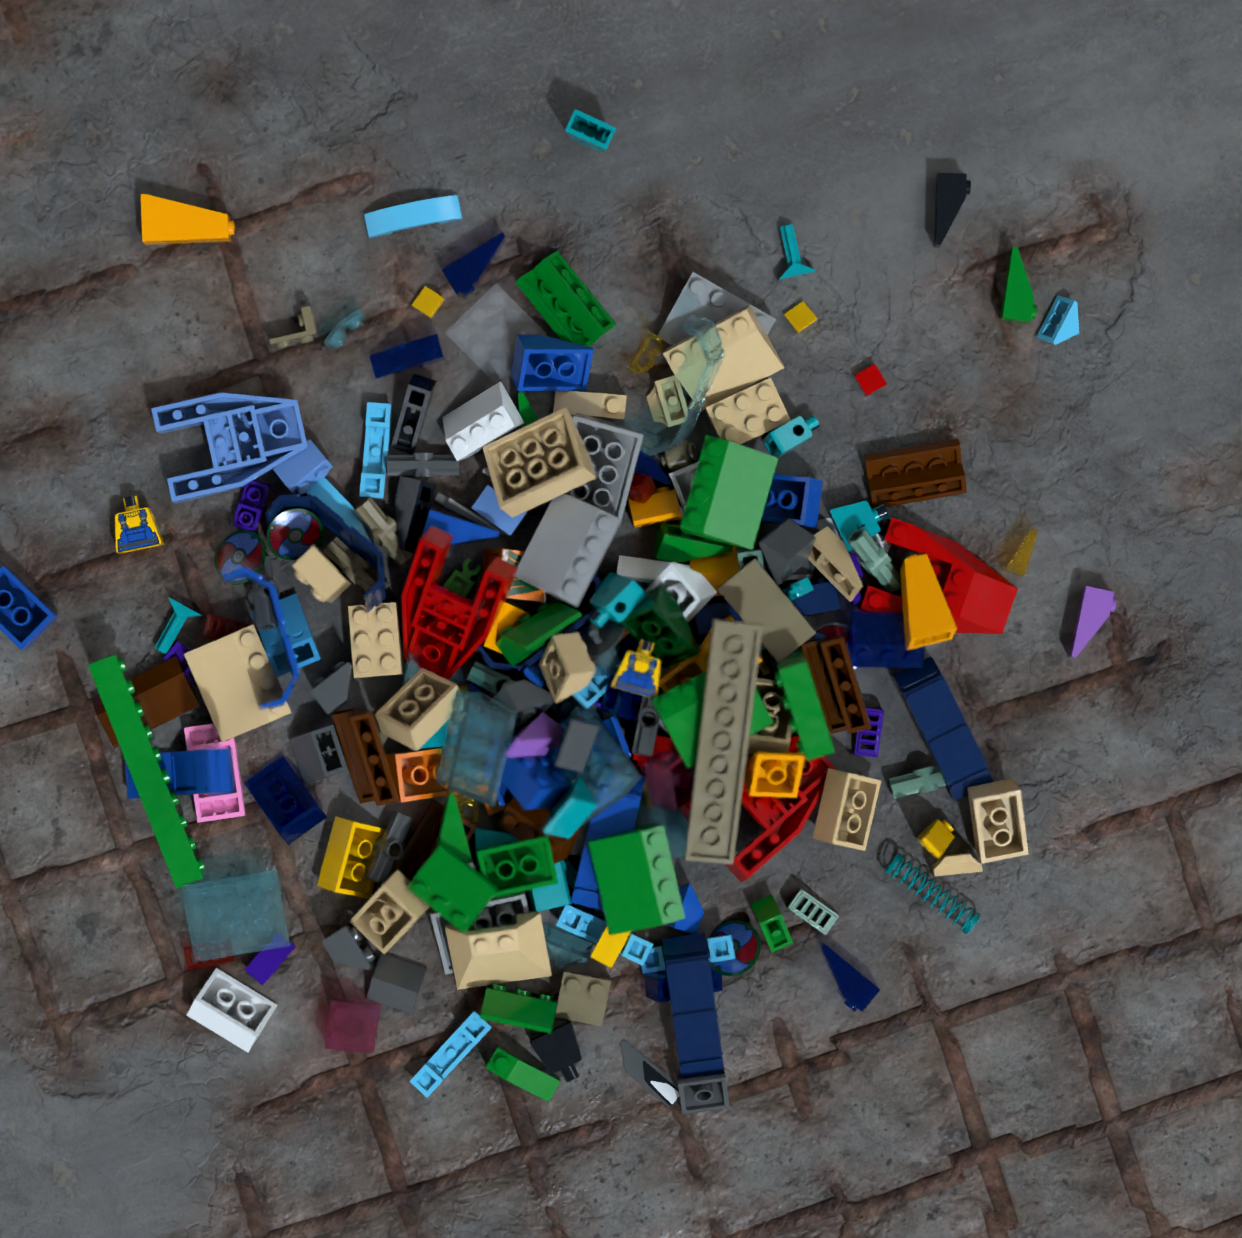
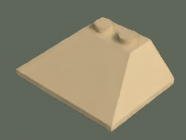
(499, 953)

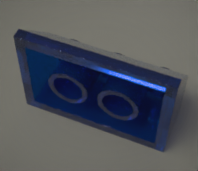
(879, 641)

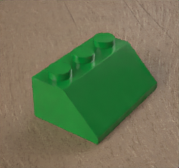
(536, 631)
(452, 888)
(519, 1008)

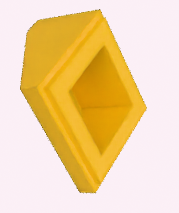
(428, 302)
(800, 317)

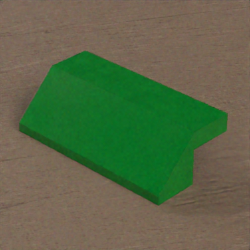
(565, 301)

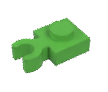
(460, 581)

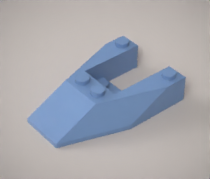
(243, 436)

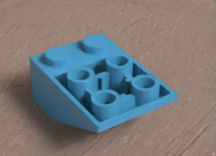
(300, 635)

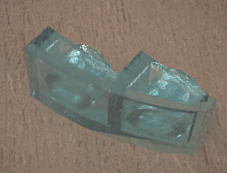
(338, 334)

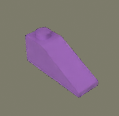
(1092, 613)
(537, 738)

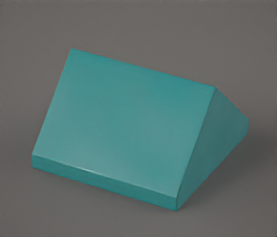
(570, 811)
(551, 895)

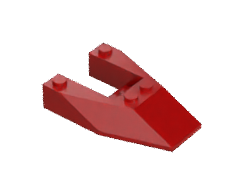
(973, 591)
(440, 624)
(778, 816)

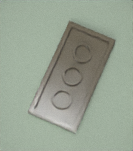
(762, 602)

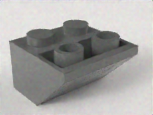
(336, 689)
(319, 754)
(347, 948)

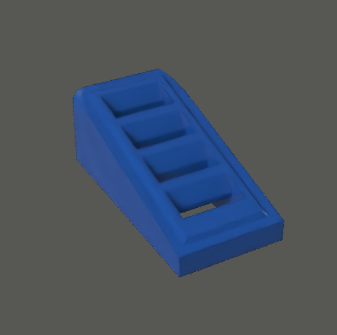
(535, 675)

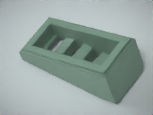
(796, 901)

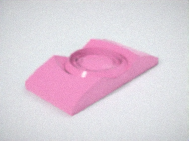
(218, 805)

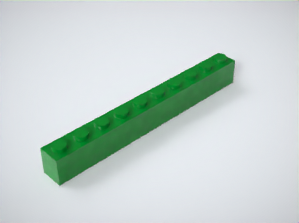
(145, 770)

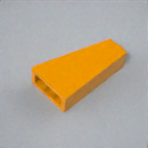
(178, 223)
(924, 606)

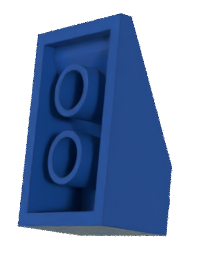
(550, 364)
(793, 499)
(462, 531)

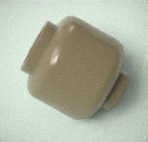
(680, 456)

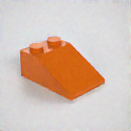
(416, 774)

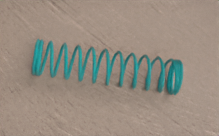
(969, 923)

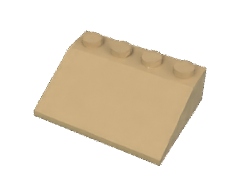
(746, 360)
(538, 463)
(234, 681)

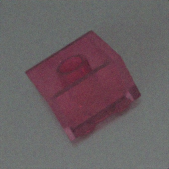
(668, 780)
(352, 1026)

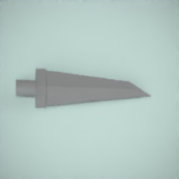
(451, 504)

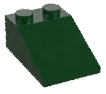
(662, 623)

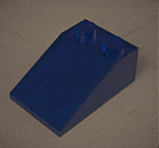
(285, 800)

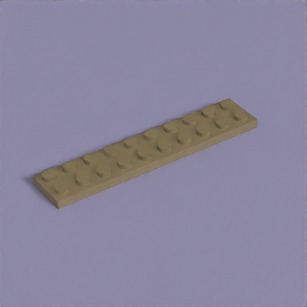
(723, 741)

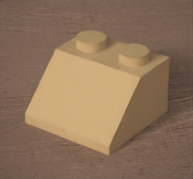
(566, 666)

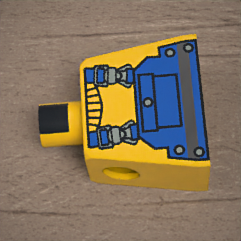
(136, 528)
(638, 672)

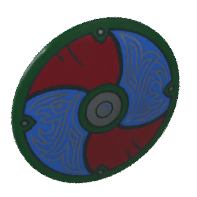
(294, 533)
(239, 551)
(746, 948)

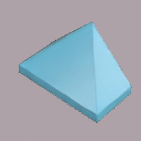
(1060, 322)

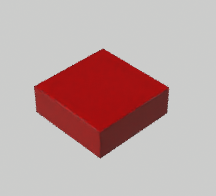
(870, 380)

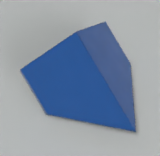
(692, 910)

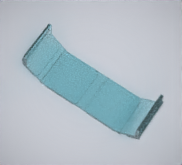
(711, 346)

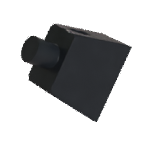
(559, 1050)

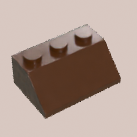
(530, 824)

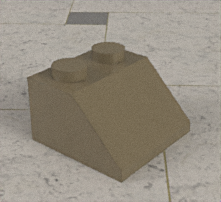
(583, 998)

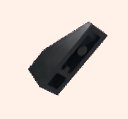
(949, 197)
(413, 413)
(412, 508)

